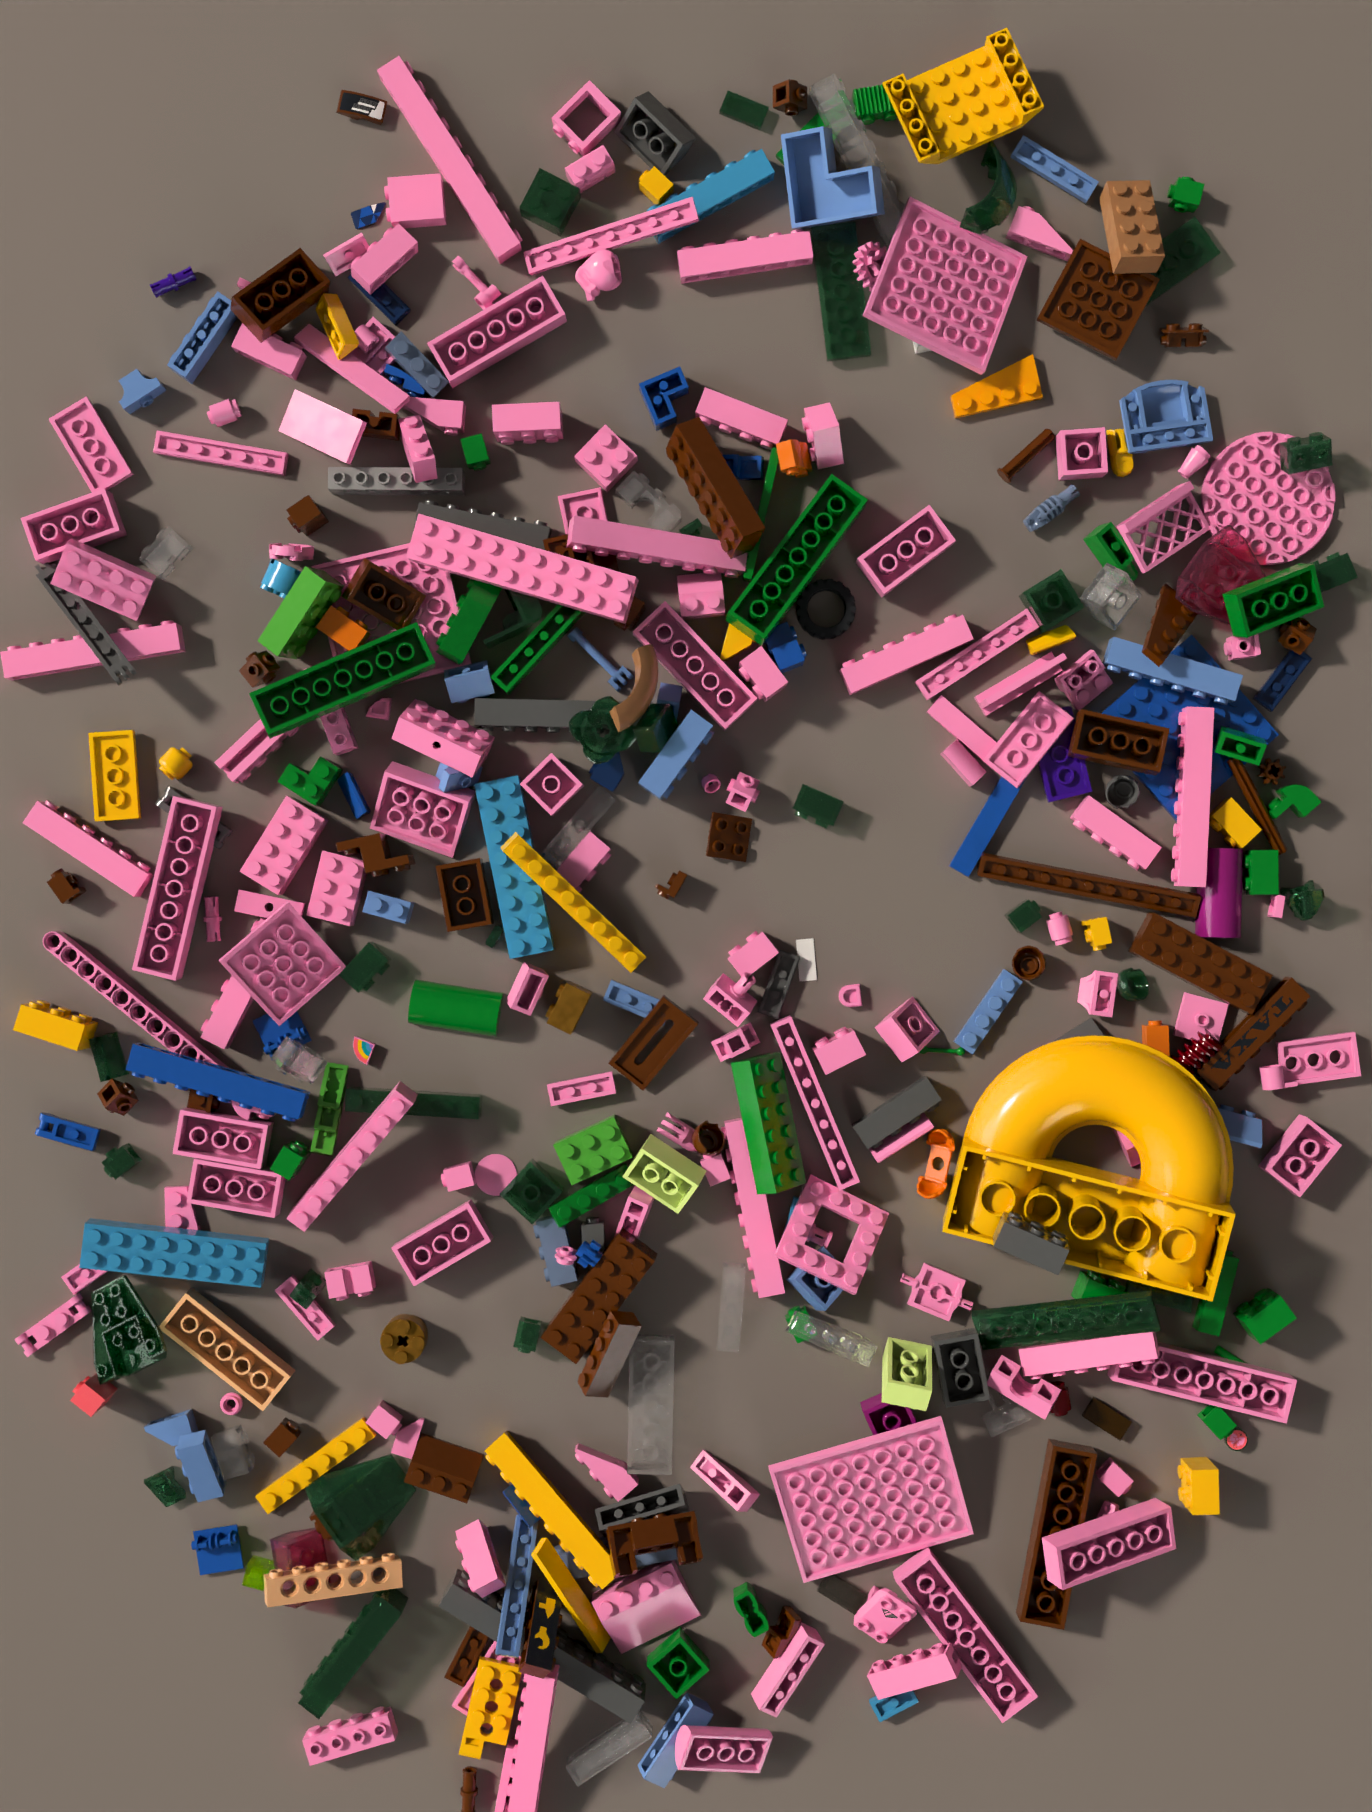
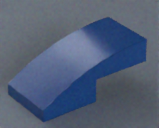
(745, 466)

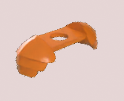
(934, 1181)

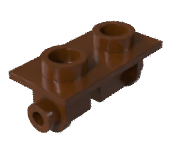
(1192, 334)

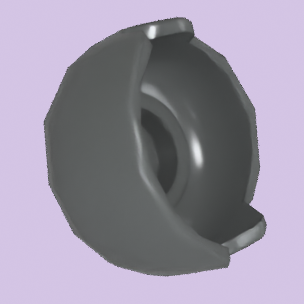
(1122, 791)

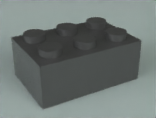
(1031, 1242)
(960, 1367)

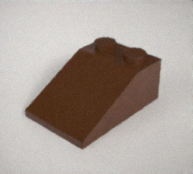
(383, 595)

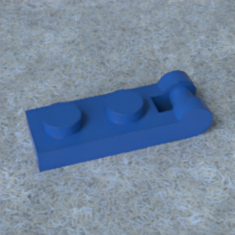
(68, 1131)

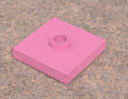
(1199, 1014)

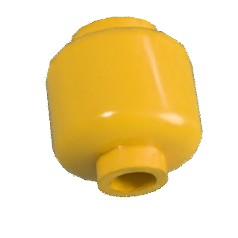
(175, 763)

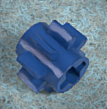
(589, 1253)

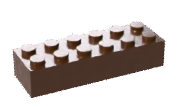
(714, 488)
(1200, 963)
(599, 1291)

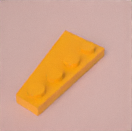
(1005, 388)

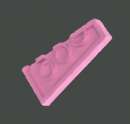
(177, 1211)

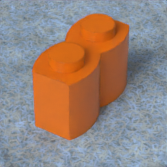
(794, 458)

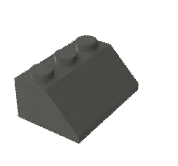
(654, 133)

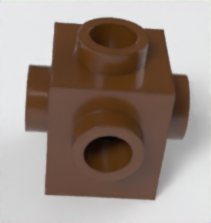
(790, 97)
(1296, 634)
(259, 668)
(118, 1096)

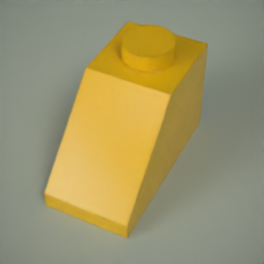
(734, 643)

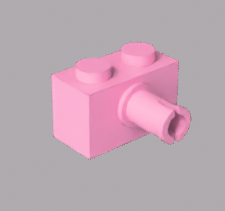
(732, 998)

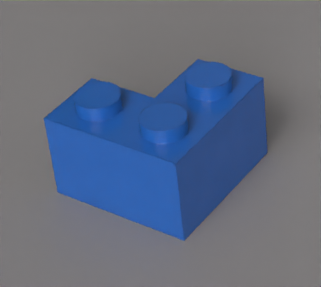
(659, 393)
(785, 650)

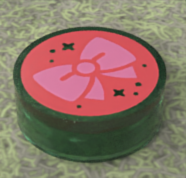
(1237, 1440)

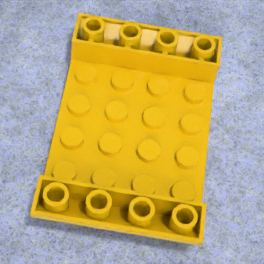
(965, 100)

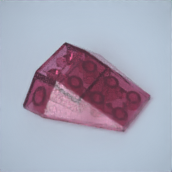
(1216, 568)

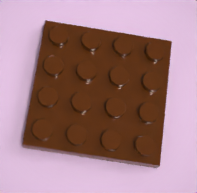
(1095, 303)

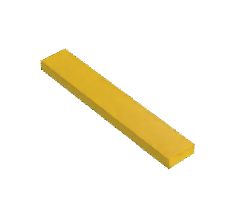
(571, 1594)

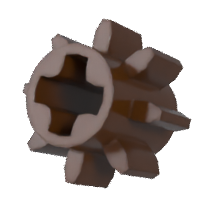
(1273, 777)

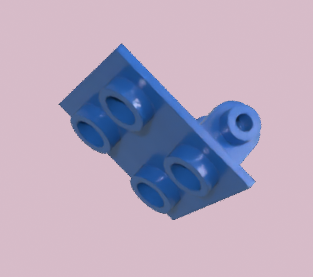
(273, 1035)
(218, 1549)

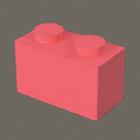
(91, 1395)

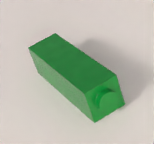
(1210, 1314)

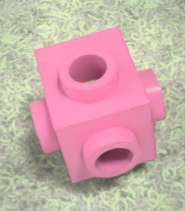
(742, 791)

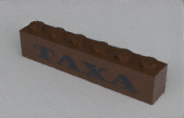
(1252, 1032)

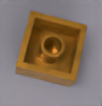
(569, 1007)

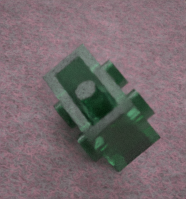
(1305, 453)

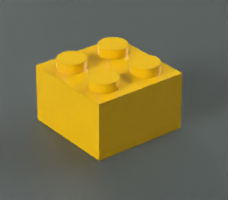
(1199, 1486)

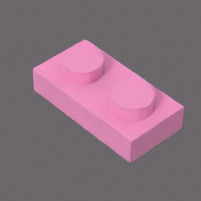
(343, 255)

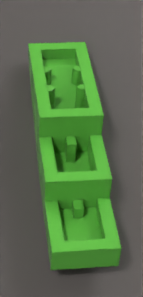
(329, 1109)

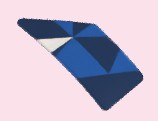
(367, 215)

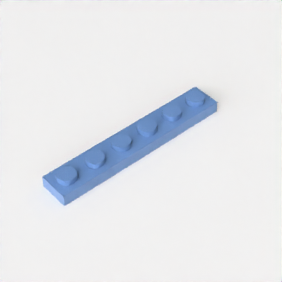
(516, 1589)

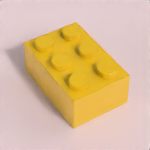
(55, 1025)

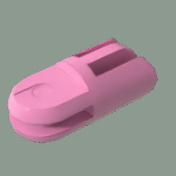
(683, 1135)

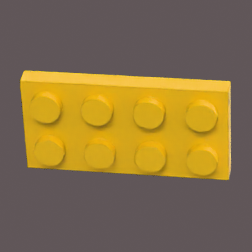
(114, 775)

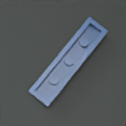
(1054, 169)
(988, 1011)

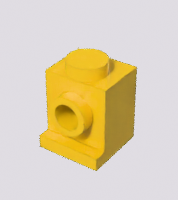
(1097, 932)

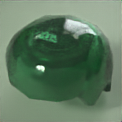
(1133, 984)

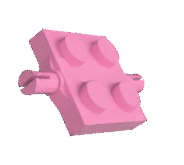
(936, 1291)

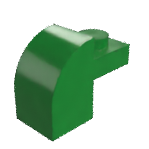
(1297, 798)

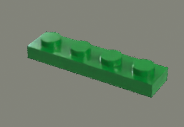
(590, 1196)

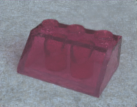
(298, 1549)

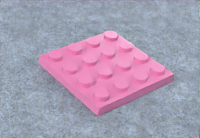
(282, 963)

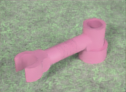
(487, 294)

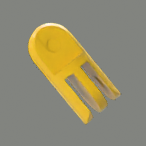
(1120, 459)

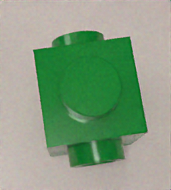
(1185, 194)

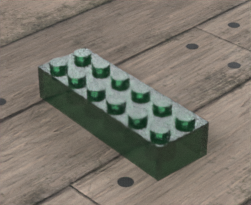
(351, 1650)

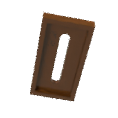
(643, 1073)

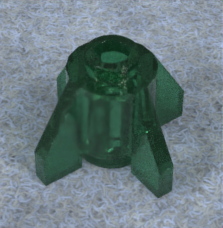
(1303, 900)

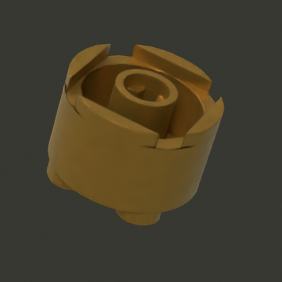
(402, 1326)

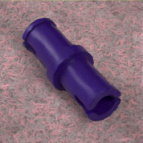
(173, 282)

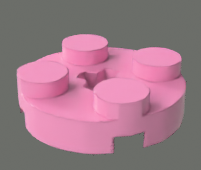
(294, 552)

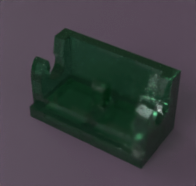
(108, 1056)

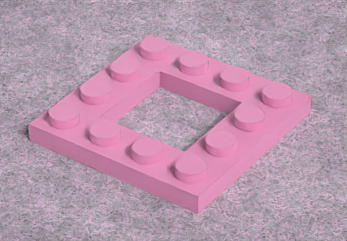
(795, 1252)

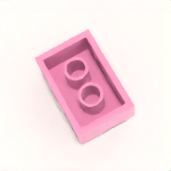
(527, 422)
(337, 888)
(1300, 1155)

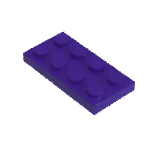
(1062, 774)

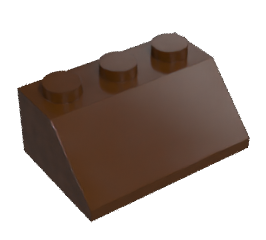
(444, 1468)

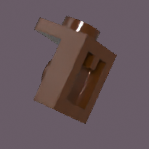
(675, 883)
(203, 1103)

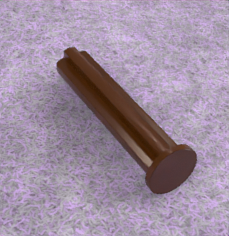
(1026, 455)

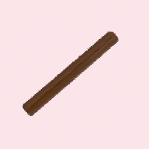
(1257, 805)

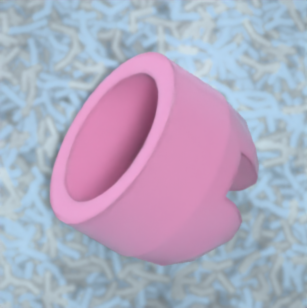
(713, 787)

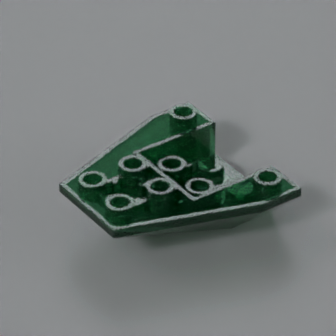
(123, 1332)
(360, 1502)

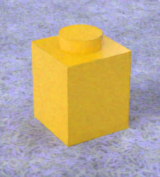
(655, 186)

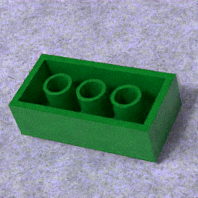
(1273, 600)

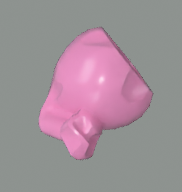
(599, 273)

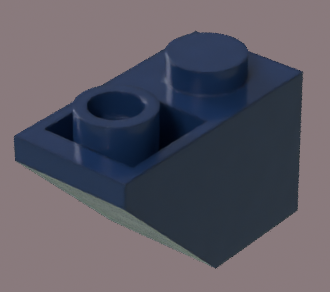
(608, 773)

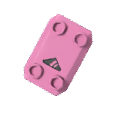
(883, 1614)

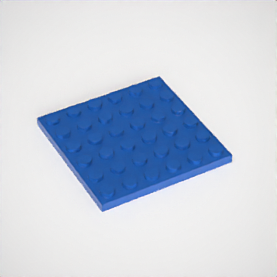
(1162, 706)

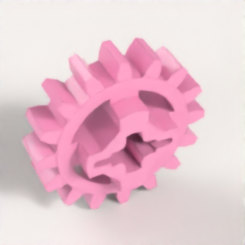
(869, 266)

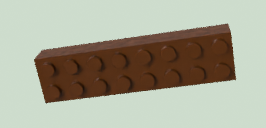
(1059, 1506)

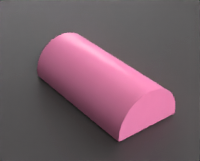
(721, 1748)

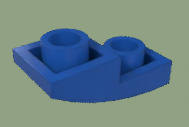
(410, 385)

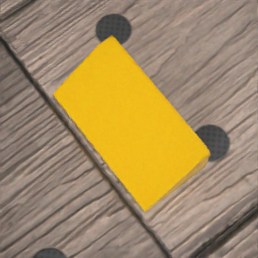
(1050, 639)

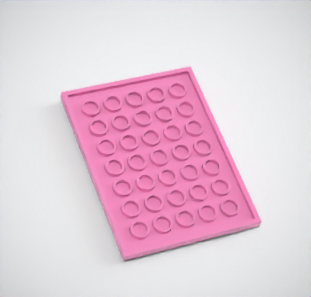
(871, 1499)

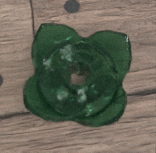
(585, 726)

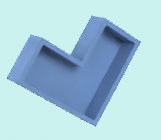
(819, 192)

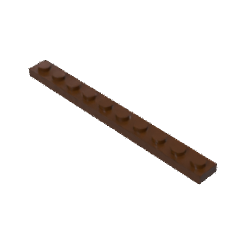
(1089, 885)

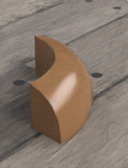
(644, 689)

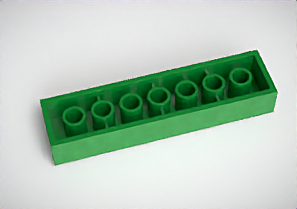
(796, 560)
(342, 680)

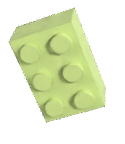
(664, 1173)
(907, 1374)

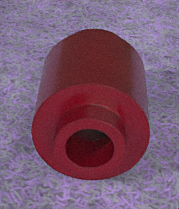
(1062, 1403)

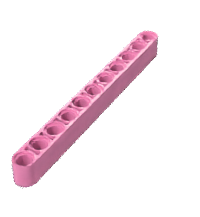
(134, 998)

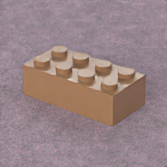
(1131, 227)

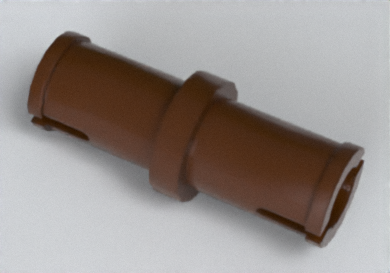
(469, 1789)

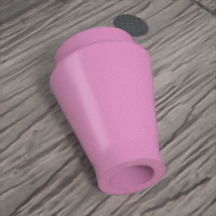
(1194, 461)

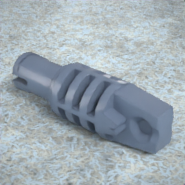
(1050, 508)

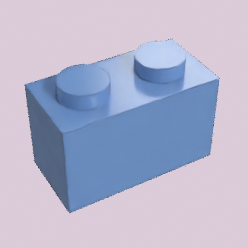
(469, 682)
(388, 907)

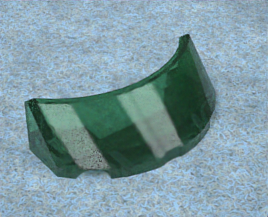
(999, 201)

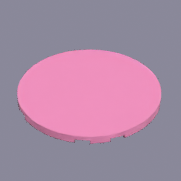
(1271, 509)

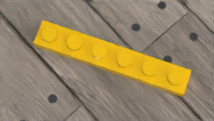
(315, 1465)

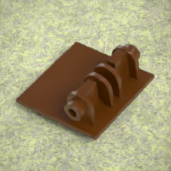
(728, 837)

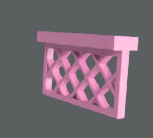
(1156, 509)
(1019, 682)

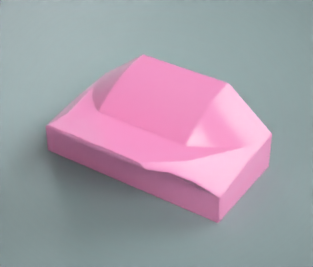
(1098, 993)

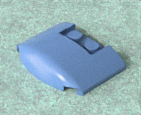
(1165, 416)

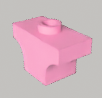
(735, 1042)

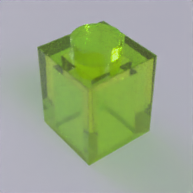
(255, 1572)

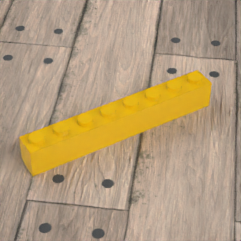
(572, 902)
(552, 1507)

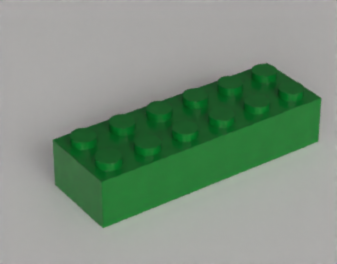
(768, 1123)

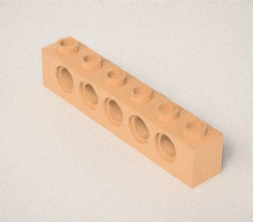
(389, 1579)

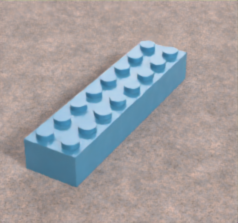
(518, 896)
(174, 1252)

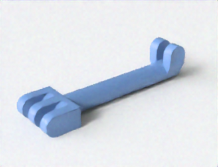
(576, 635)

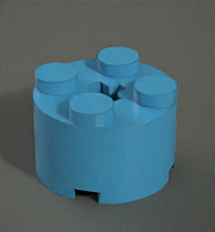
(279, 578)

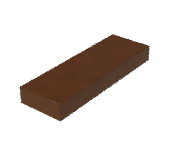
(466, 1657)

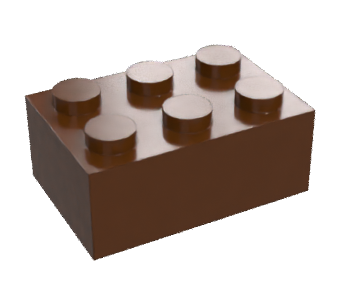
(464, 894)

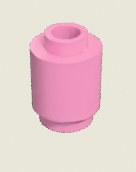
(224, 412)
(1059, 928)

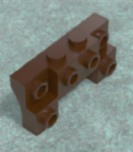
(653, 1535)

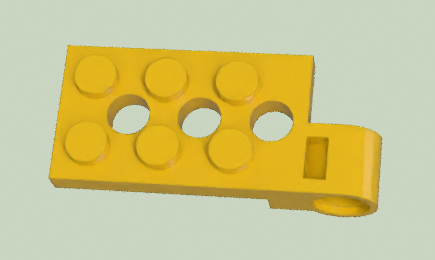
(478, 1714)

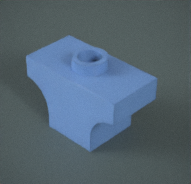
(139, 391)
(453, 779)

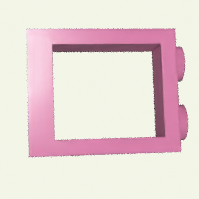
(612, 113)

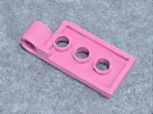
(1348, 1066)

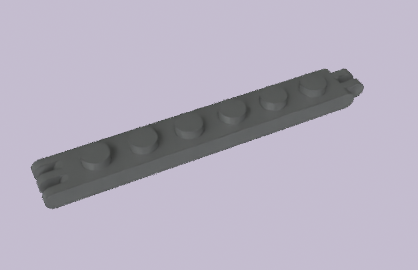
(87, 626)

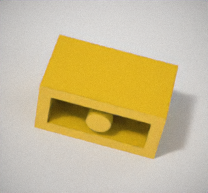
(1233, 823)

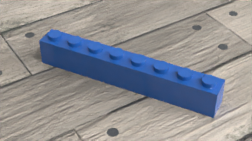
(218, 1081)

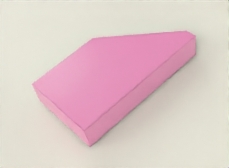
(407, 1439)

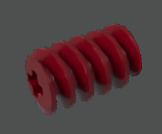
(1198, 1051)

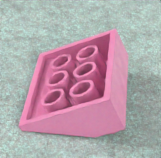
(419, 812)
(645, 1605)

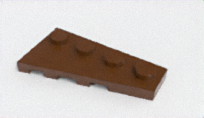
(1167, 626)

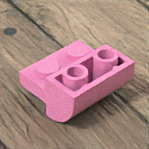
(1084, 680)

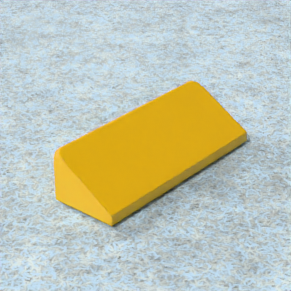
(336, 325)

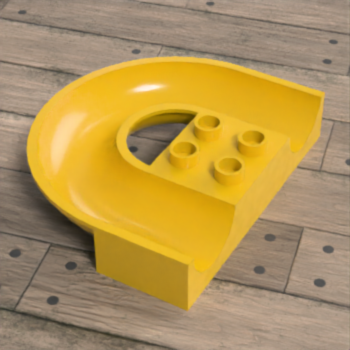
(1148, 1230)

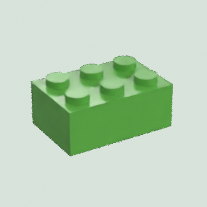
(593, 1149)

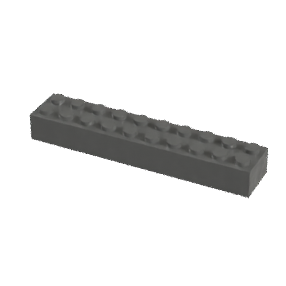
(579, 1666)

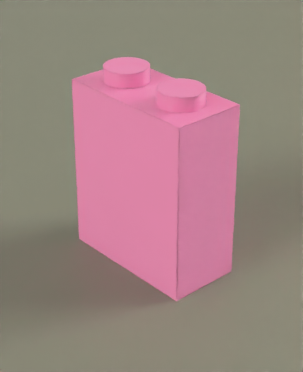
(416, 201)

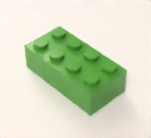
(300, 613)

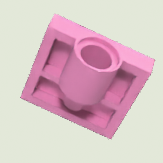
(372, 343)

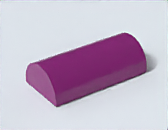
(1222, 897)

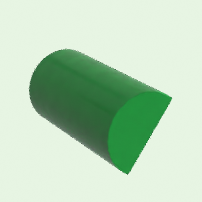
(455, 1007)

